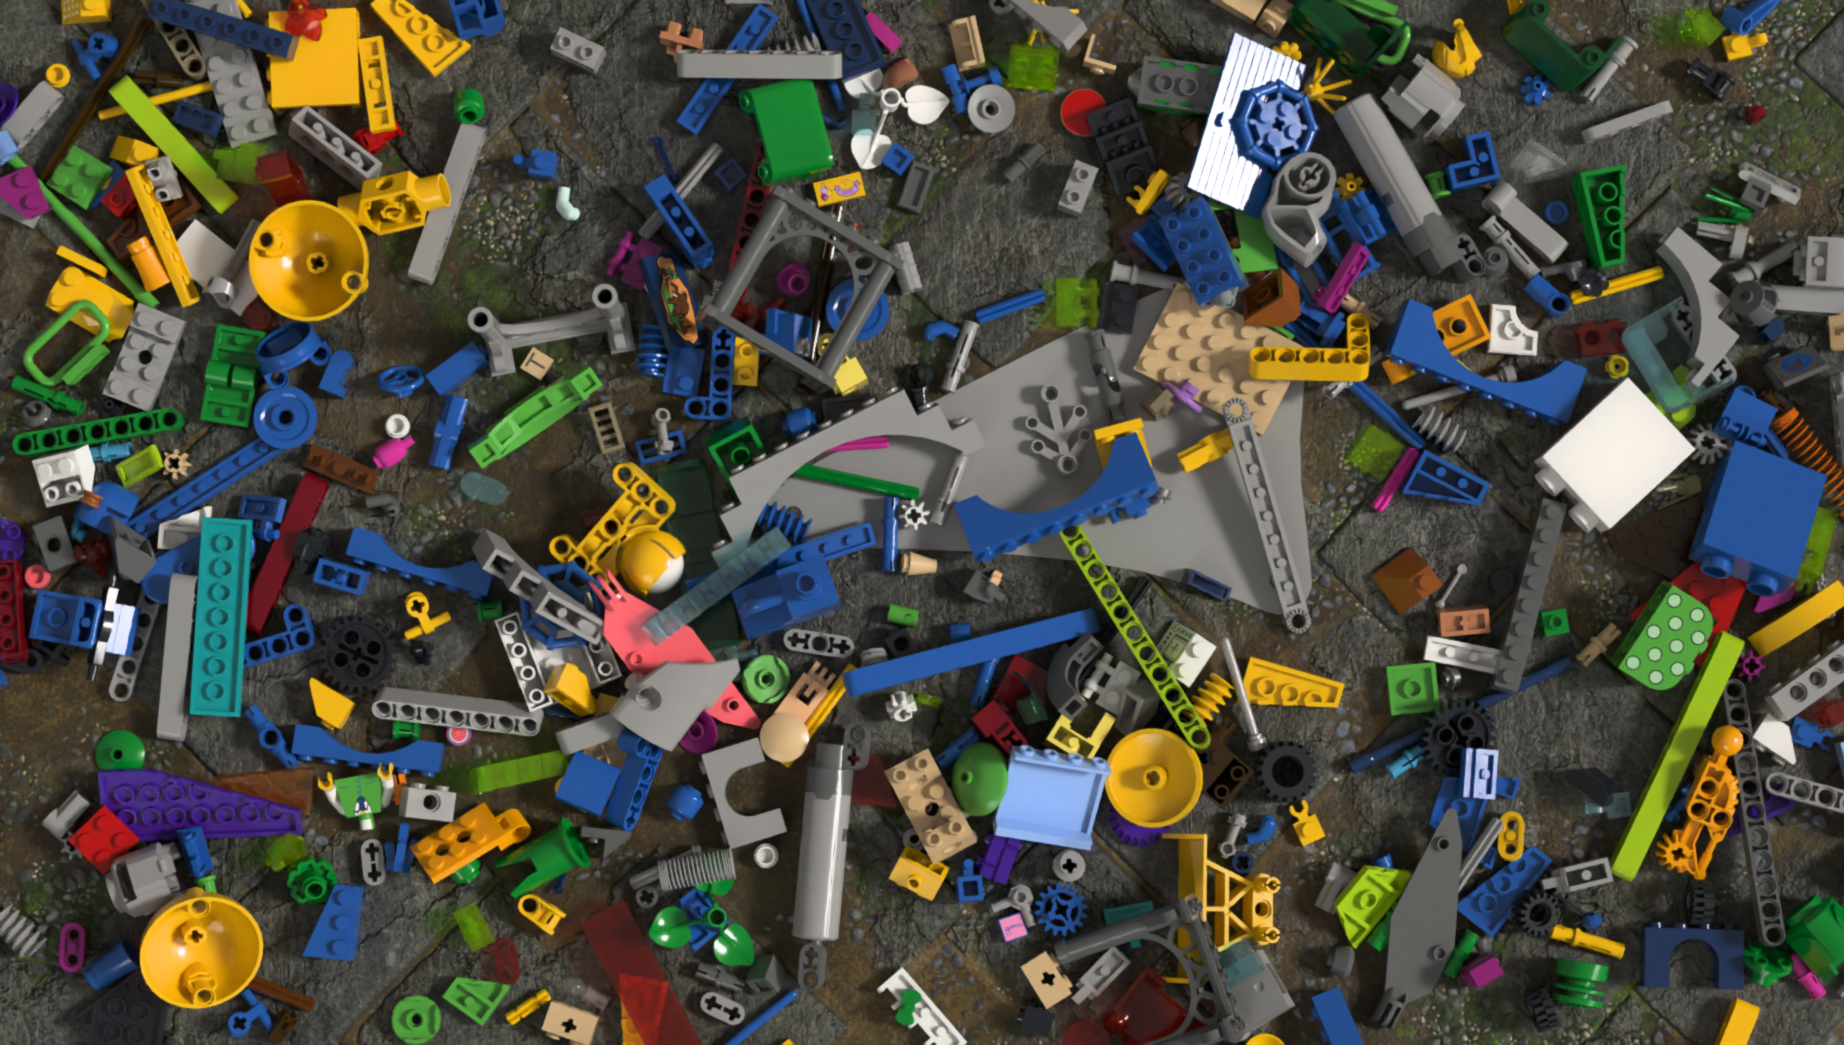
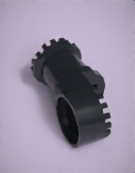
(920, 388)

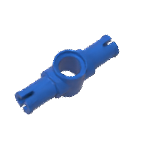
(263, 727)

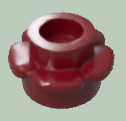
(1755, 113)

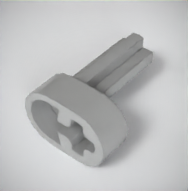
(1735, 235)

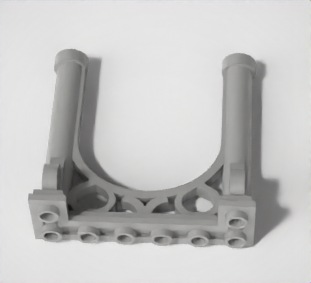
(502, 338)

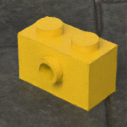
(918, 873)

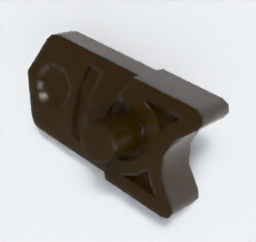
(282, 1026)

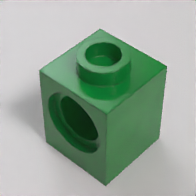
(1553, 623)

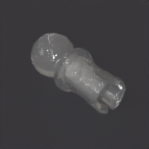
(575, 987)

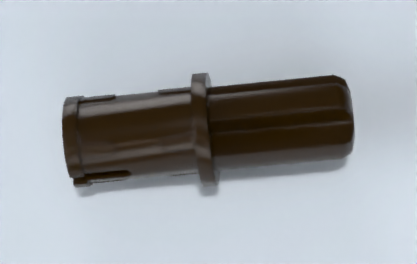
(159, 78)

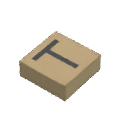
(537, 364)

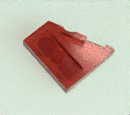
(872, 784)

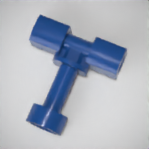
(961, 88)

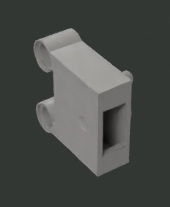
(1259, 997)

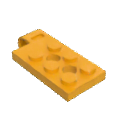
(1475, 333)
(484, 834)

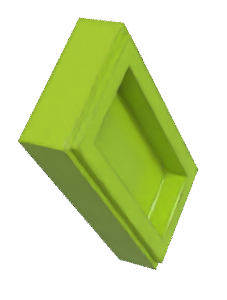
(139, 466)

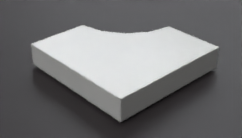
(1509, 334)

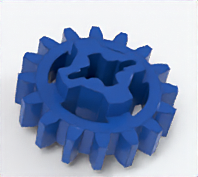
(1071, 903)

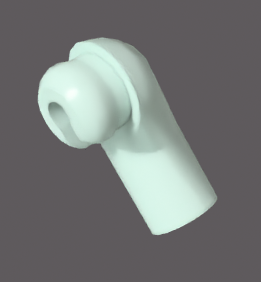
(563, 205)

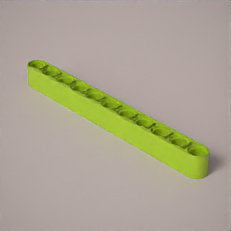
(1138, 645)
(1675, 755)

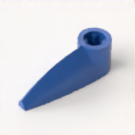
(1748, 16)

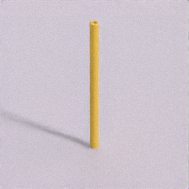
(160, 99)

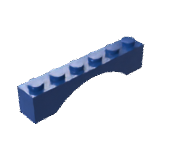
(372, 547)
(318, 742)

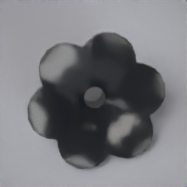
(1596, 286)
(115, 410)
(421, 651)

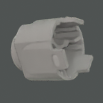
(1426, 101)
(144, 879)

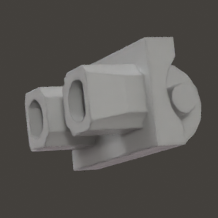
(163, 178)

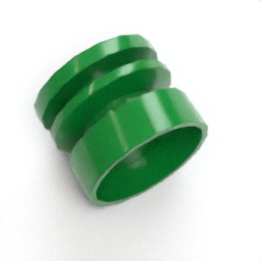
(1579, 983)

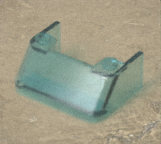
(1641, 343)

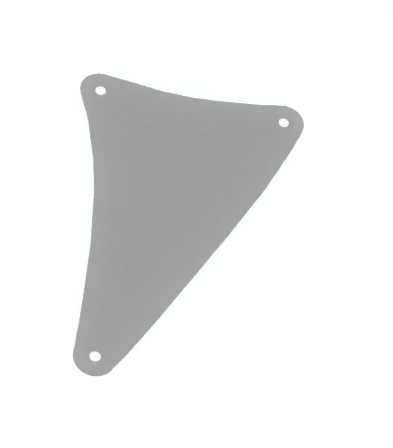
(1200, 529)

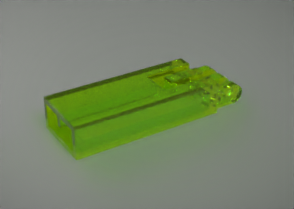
(1819, 543)

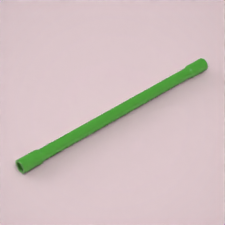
(92, 242)

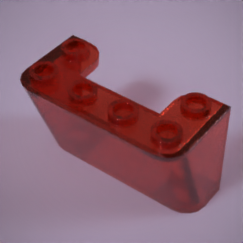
(1146, 1011)

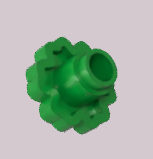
(311, 880)

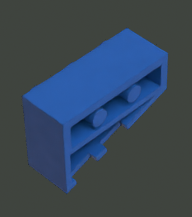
(1443, 480)
(338, 925)
(1334, 1019)

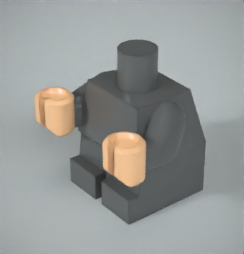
(985, 587)

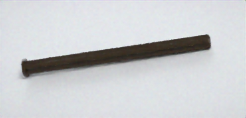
(96, 96)
(821, 295)

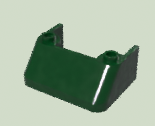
(1341, 35)
(1547, 52)

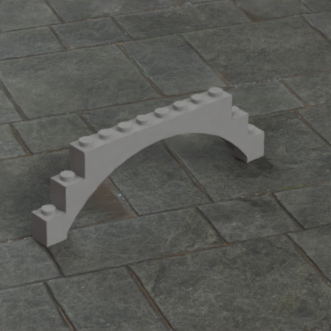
(885, 416)

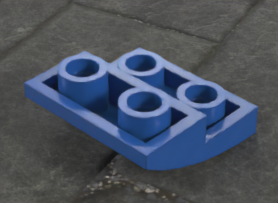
(587, 784)

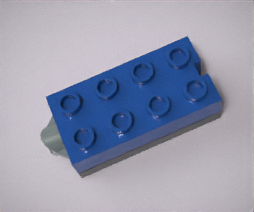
(1204, 255)

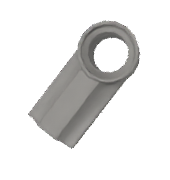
(65, 817)
(1335, 882)

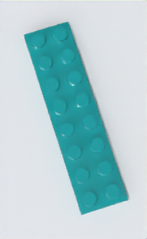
(221, 617)

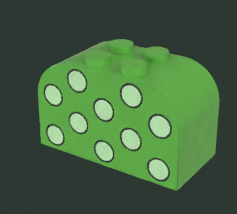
(1665, 638)

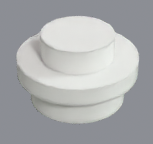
(397, 426)
(766, 855)

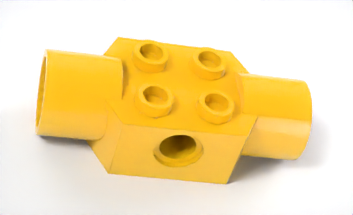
(396, 201)

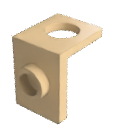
(1097, 66)

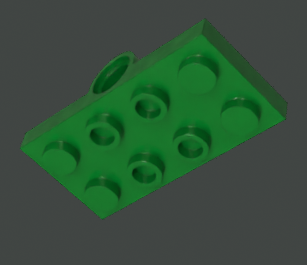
(232, 377)

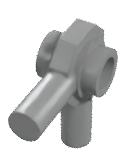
(1019, 898)

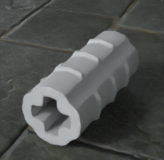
(908, 275)

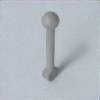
(1461, 569)

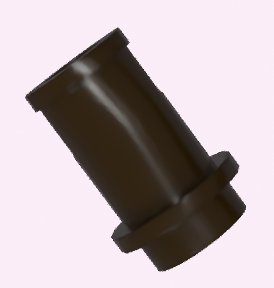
(1768, 397)

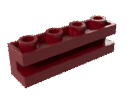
(12, 613)

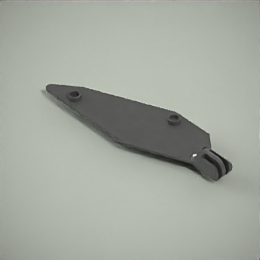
(1423, 924)

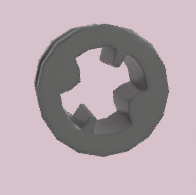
(649, 889)

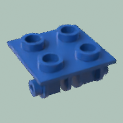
(1745, 419)

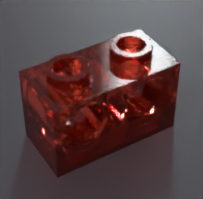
(1603, 345)

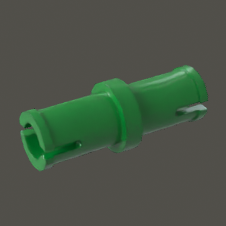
(1460, 953)

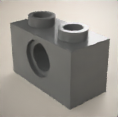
(47, 532)

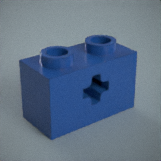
(341, 576)

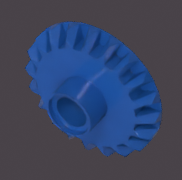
(839, 302)
(270, 411)

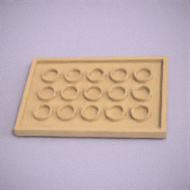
(1213, 355)

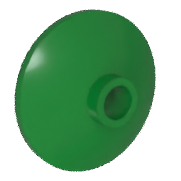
(128, 743)

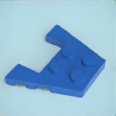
(1469, 811)

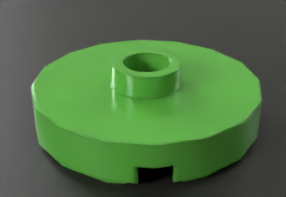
(777, 676)
(403, 1019)

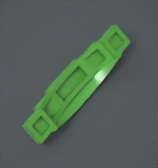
(534, 415)

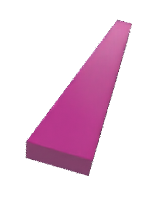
(883, 34)

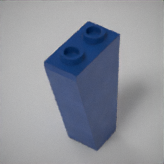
(680, 222)

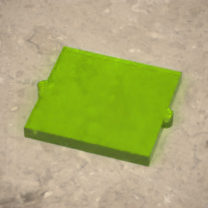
(1376, 452)

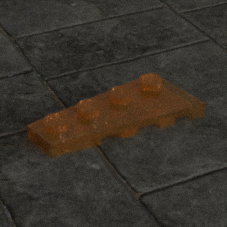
(283, 786)

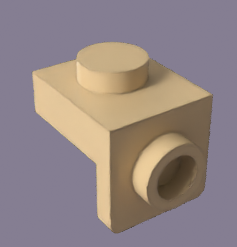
(1274, 17)
(1836, 329)

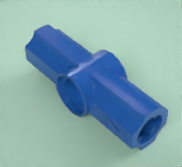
(448, 432)

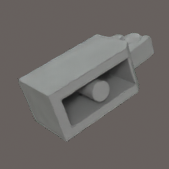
(1579, 875)

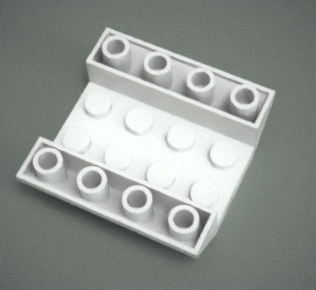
(535, 663)

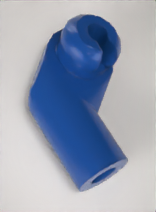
(940, 327)
(1265, 831)

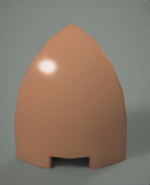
(899, 74)

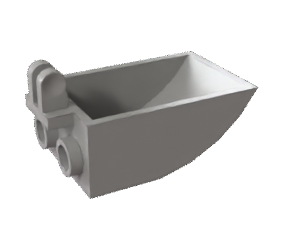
(1820, 262)

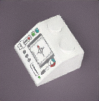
(1184, 653)

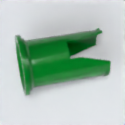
(551, 855)

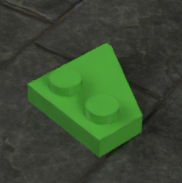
(476, 997)

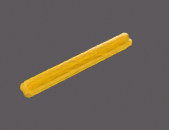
(825, 706)

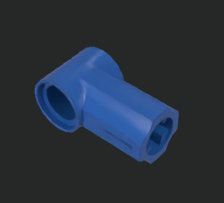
(1544, 294)

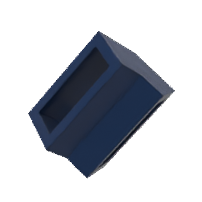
(1771, 330)

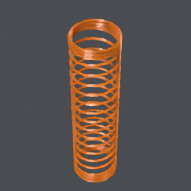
(1792, 414)

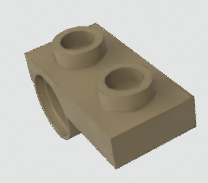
(1158, 403)

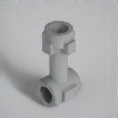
(659, 421)
(1227, 847)

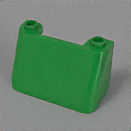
(789, 131)

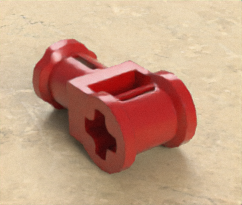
(375, 141)

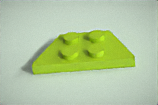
(1368, 899)

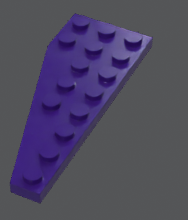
(161, 803)

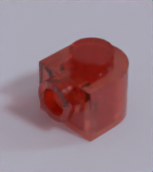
(746, 314)
(258, 317)
(1832, 713)

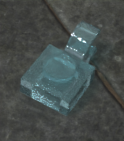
(864, 119)
(1619, 808)

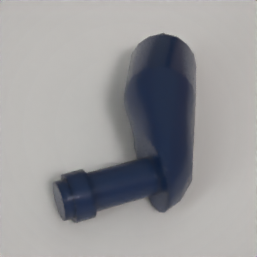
(833, 123)

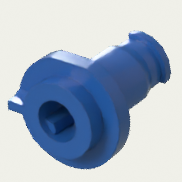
(1321, 323)

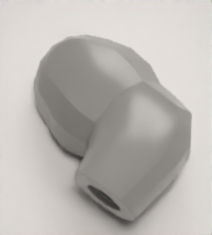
(1296, 203)

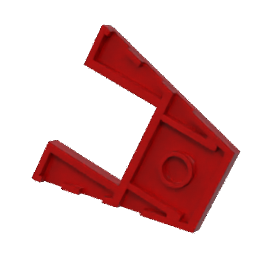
(1718, 595)

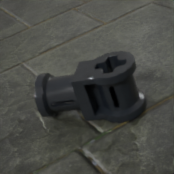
(1711, 79)

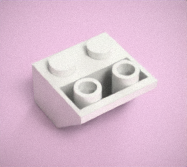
(65, 474)

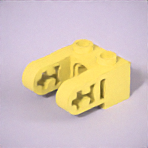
(850, 374)
(1067, 741)

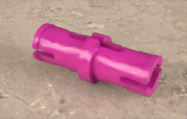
(1807, 978)

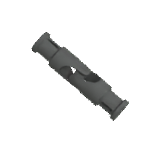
(1102, 358)

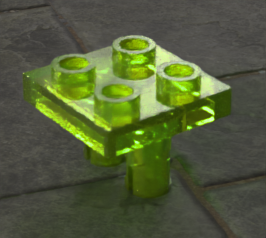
(1033, 67)

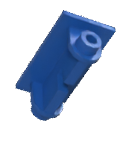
(195, 851)

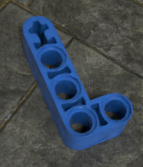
(717, 373)
(290, 638)
(633, 780)

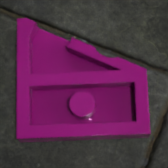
(24, 193)

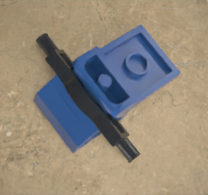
(87, 623)

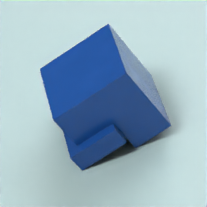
(789, 332)

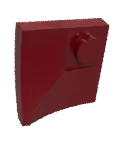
(1013, 688)

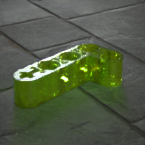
(518, 771)

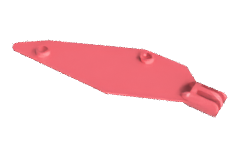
(624, 632)

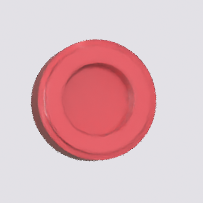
(37, 576)

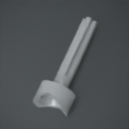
(222, 287)

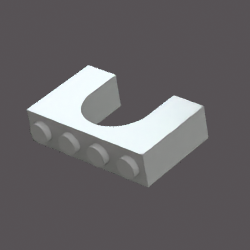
(719, 767)

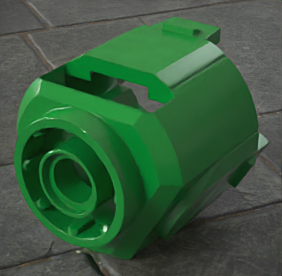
(1817, 934)

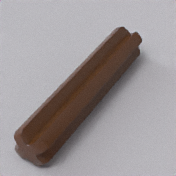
(282, 993)

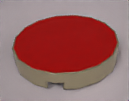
(1073, 111)

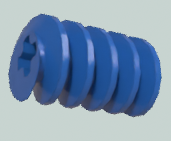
(652, 351)
(785, 522)

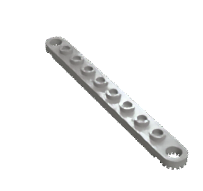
(1266, 515)

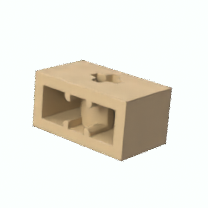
(1034, 972)
(560, 1013)

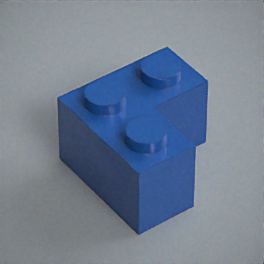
(1479, 167)

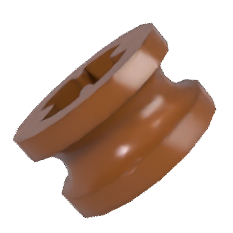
(91, 499)

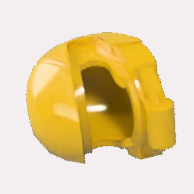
(1460, 61)

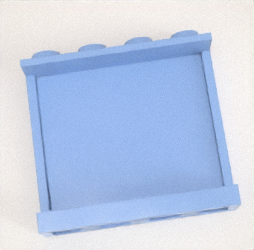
(1051, 797)

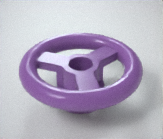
(1184, 394)

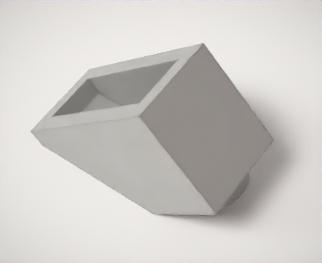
(1137, 707)

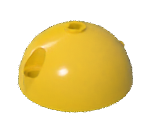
(289, 275)
(222, 949)

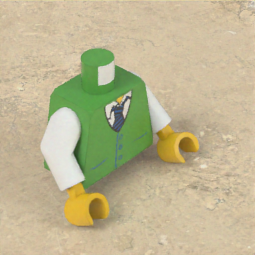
(361, 794)

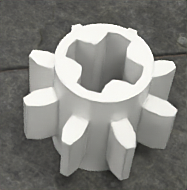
(909, 518)
(901, 706)

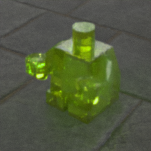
(1701, 26)
(286, 852)

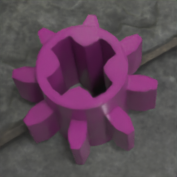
(1755, 661)

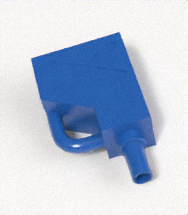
(786, 598)

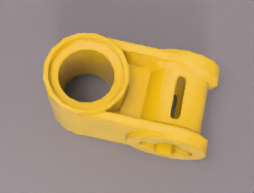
(542, 913)

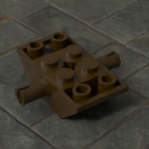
(1223, 770)

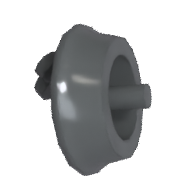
(36, 413)

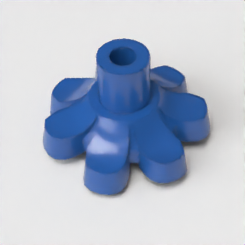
(1535, 90)

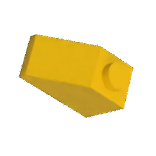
(133, 151)
(570, 689)
(330, 705)

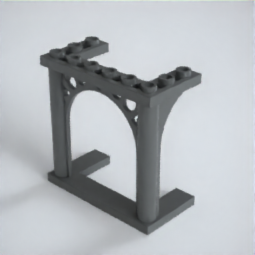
(882, 266)

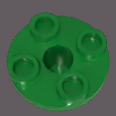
(1767, 963)

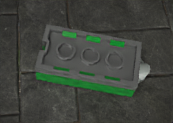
(1174, 86)

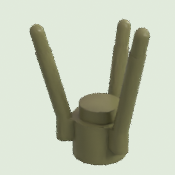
(1686, 485)

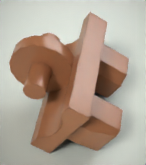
(671, 38)

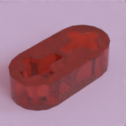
(501, 962)

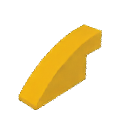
(1798, 619)

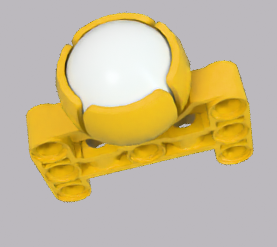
(647, 557)

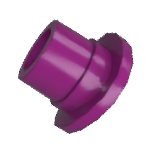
(793, 279)

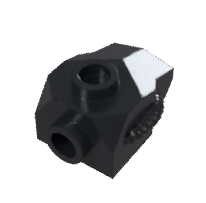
(309, 548)

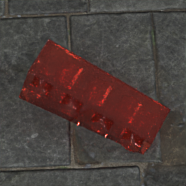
(282, 177)

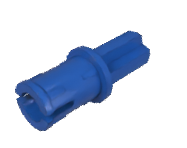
(956, 748)

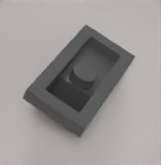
(612, 837)

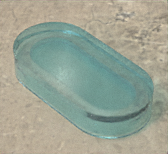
(484, 488)

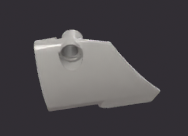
(672, 698)

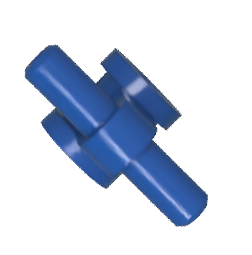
(103, 46)
(258, 1010)

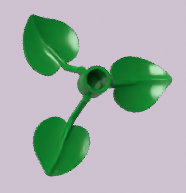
(672, 929)

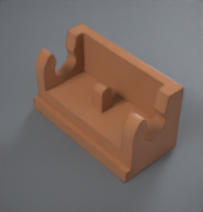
(1463, 620)

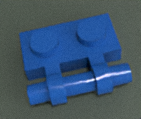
(265, 510)

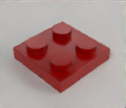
(103, 838)

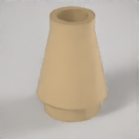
(917, 564)

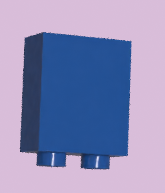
(1757, 519)

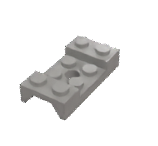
(137, 382)

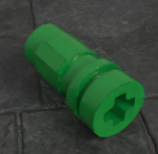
(1380, 934)

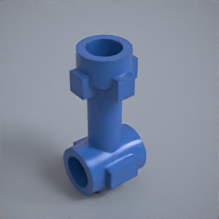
(1672, 812)

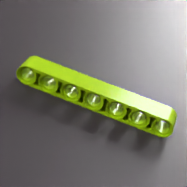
(173, 144)

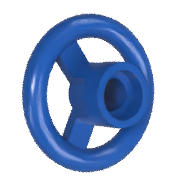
(400, 384)

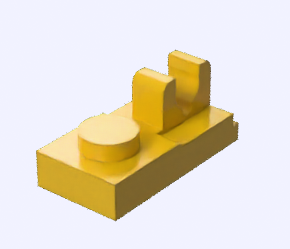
(1157, 183)

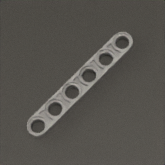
(137, 657)

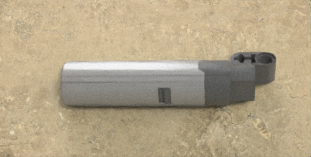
(1405, 192)

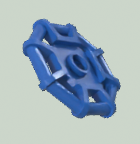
(1265, 117)
(572, 590)

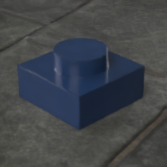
(731, 174)

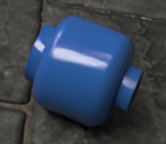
(800, 421)
(685, 802)

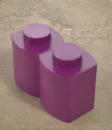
(1481, 971)

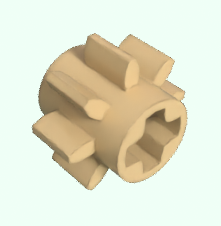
(182, 463)

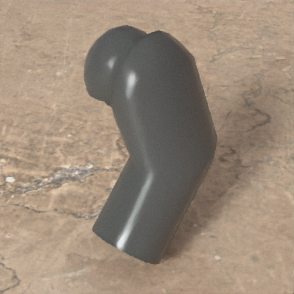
(384, 501)

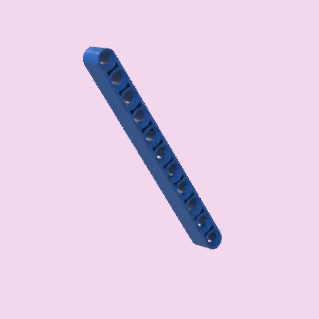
(970, 652)

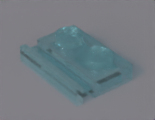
(1239, 962)

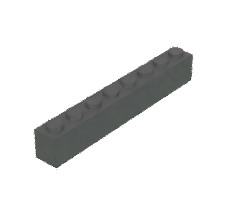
(1528, 596)

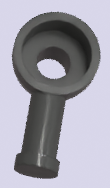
(1572, 269)

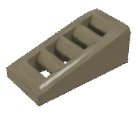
(602, 406)

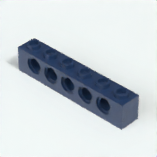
(224, 28)

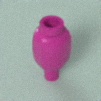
(391, 451)

